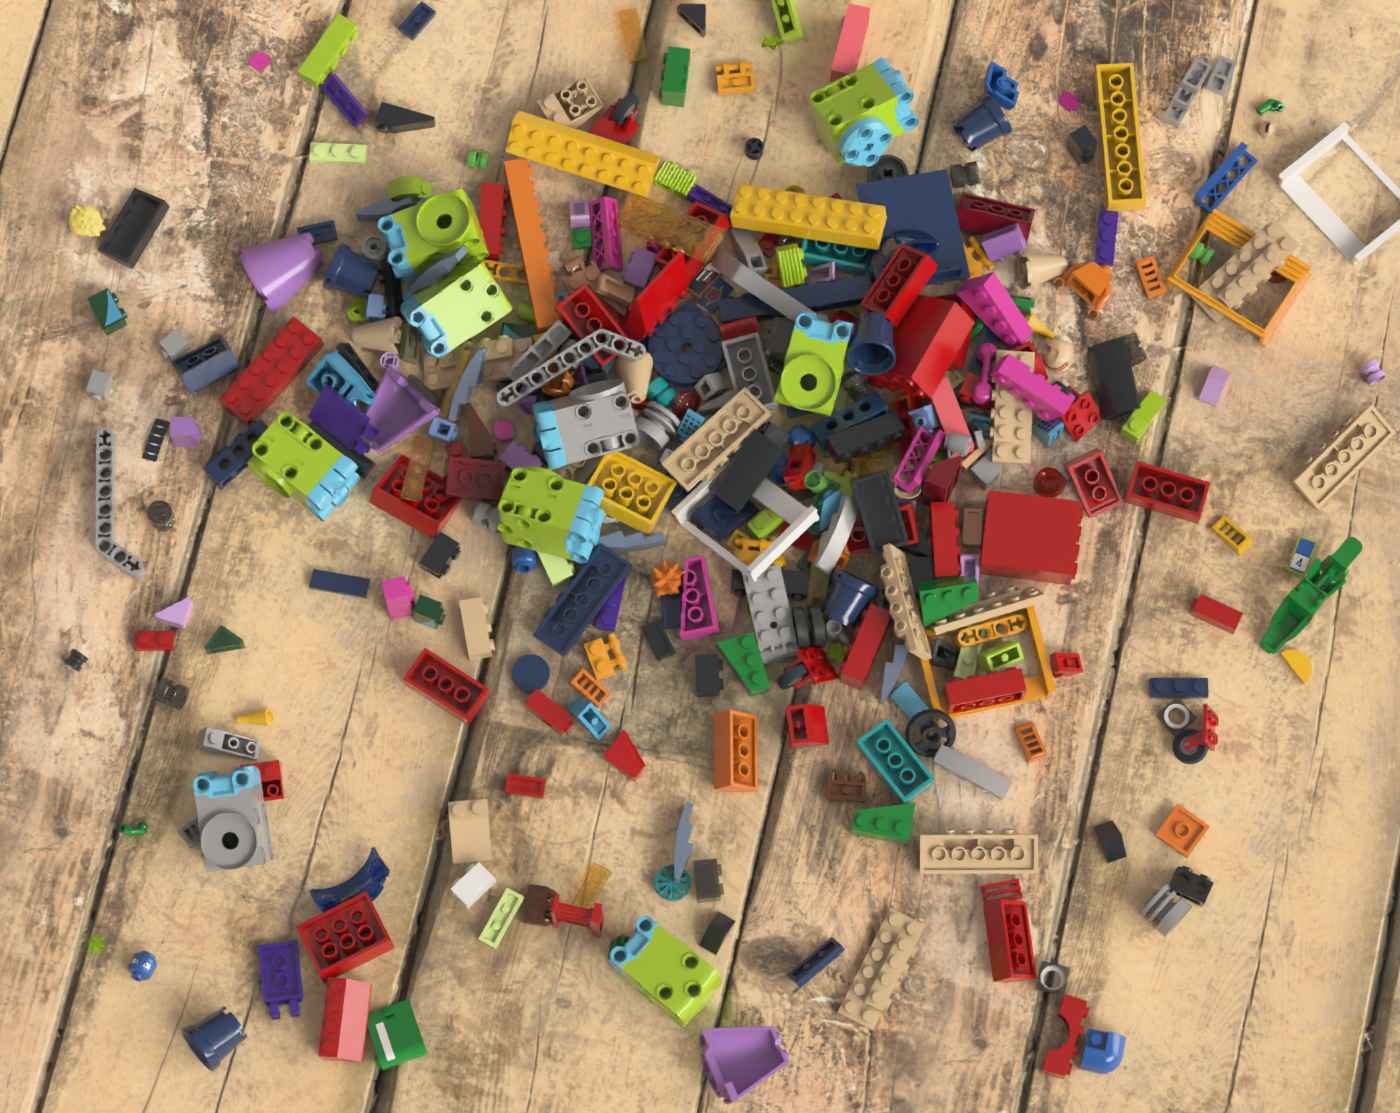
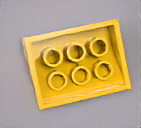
(632, 491)

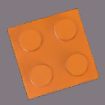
(1182, 831)

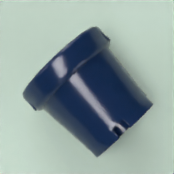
(982, 123)
(351, 273)
(872, 345)
(848, 597)
(214, 1037)

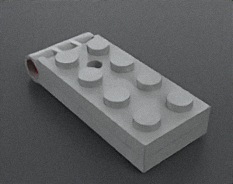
(766, 604)

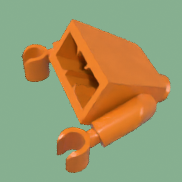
(1090, 283)

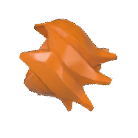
(560, 385)
(667, 577)

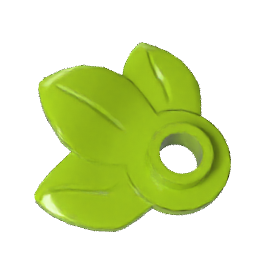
(357, 305)

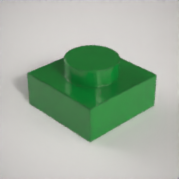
(581, 239)

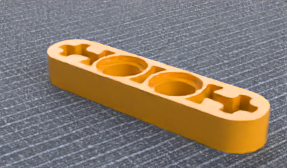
(511, 278)
(991, 631)

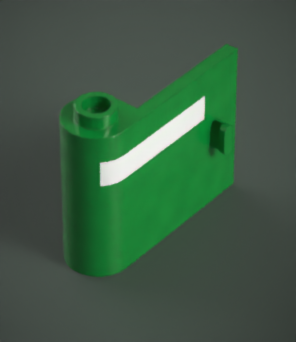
(395, 1035)

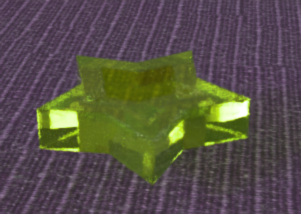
(772, 41)
(96, 944)

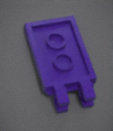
(343, 420)
(281, 976)

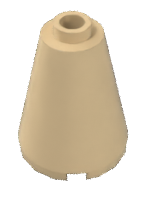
(1038, 268)
(379, 335)
(635, 376)

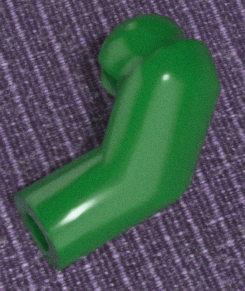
(1270, 105)
(977, 327)
(133, 831)
(619, 941)

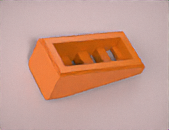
(1156, 275)
(585, 693)
(1042, 751)

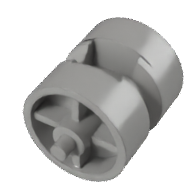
(486, 515)

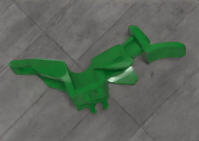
(1309, 595)

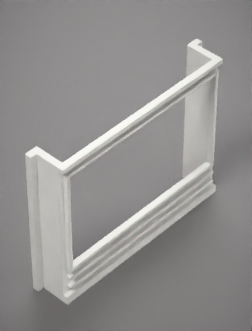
(1319, 211)
(767, 494)

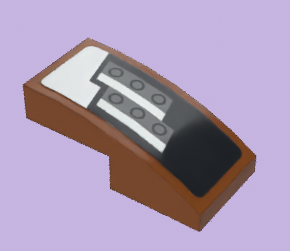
(703, 280)

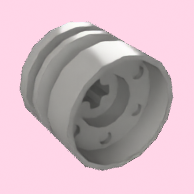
(656, 425)
(1165, 910)

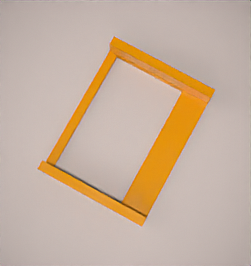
(1238, 236)
(1037, 686)

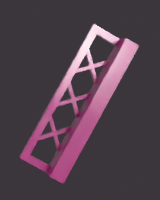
(608, 233)
(921, 462)

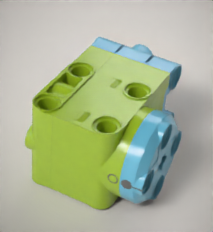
(863, 113)

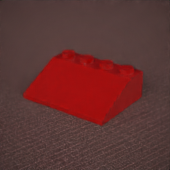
(659, 298)
(426, 516)
(345, 937)

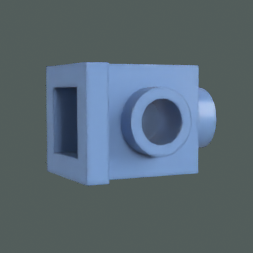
(375, 308)
(925, 417)
(440, 425)

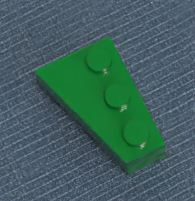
(675, 76)
(946, 596)
(746, 662)
(884, 823)

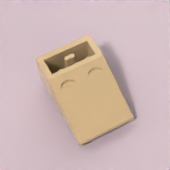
(571, 104)

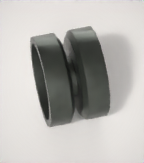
(887, 167)
(810, 625)

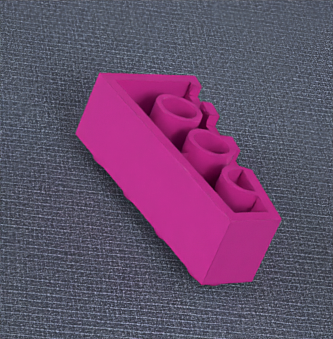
(996, 309)
(1031, 388)
(399, 597)
(698, 605)

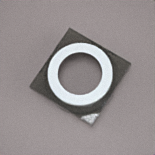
(1173, 728)
(1062, 970)

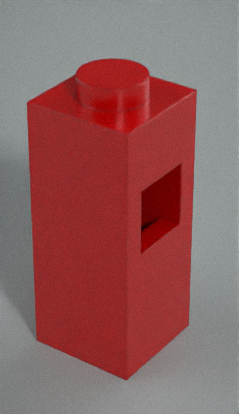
(798, 465)
(1216, 613)
(549, 712)

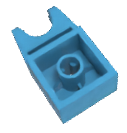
(340, 375)

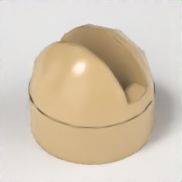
(1262, 128)

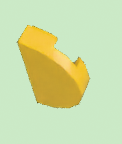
(1298, 663)

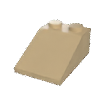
(470, 831)

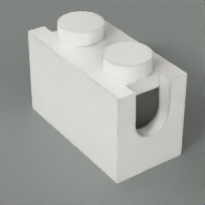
(473, 884)

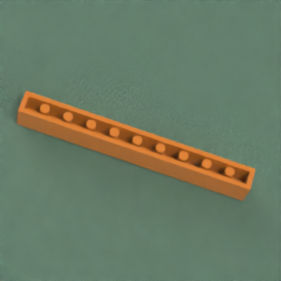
(531, 243)

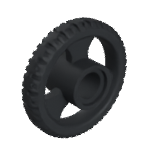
(921, 719)

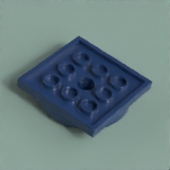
(681, 368)

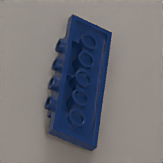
(582, 600)

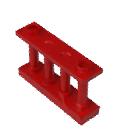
(590, 918)

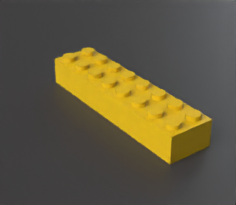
(1120, 137)
(582, 153)
(808, 216)

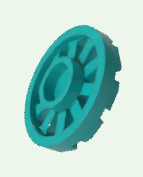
(668, 883)

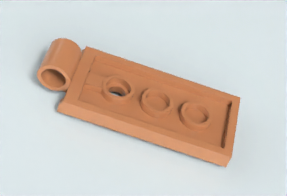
(579, 274)

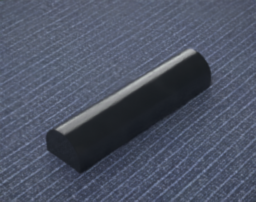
(364, 464)

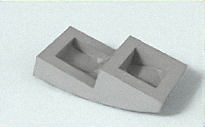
(1221, 75)

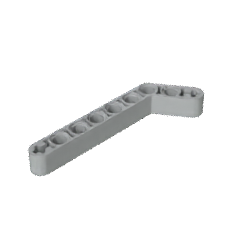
(759, 286)
(563, 366)
(109, 501)

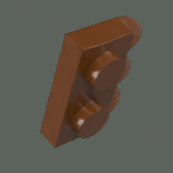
(846, 788)
(538, 905)

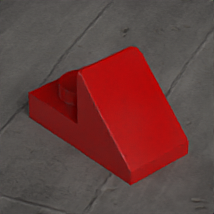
(1065, 664)

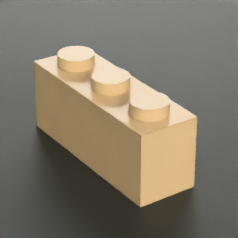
(476, 628)

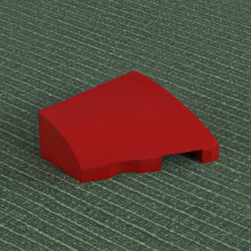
(625, 757)

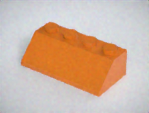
(735, 751)

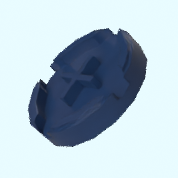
(530, 673)

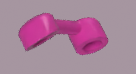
(983, 391)

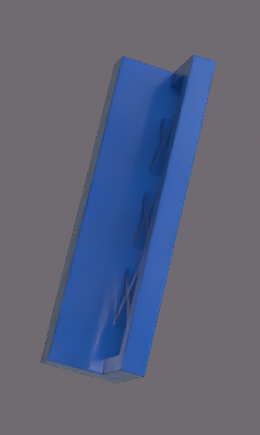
(1222, 172)

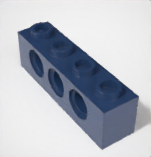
(854, 412)
(221, 476)

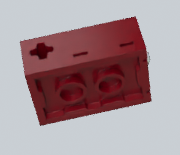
(473, 479)

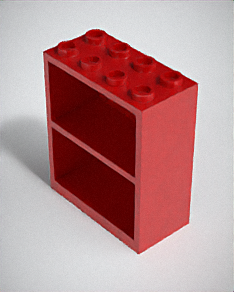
(925, 346)
(1030, 537)

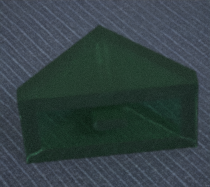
(223, 641)

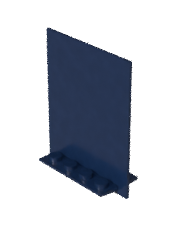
(925, 205)

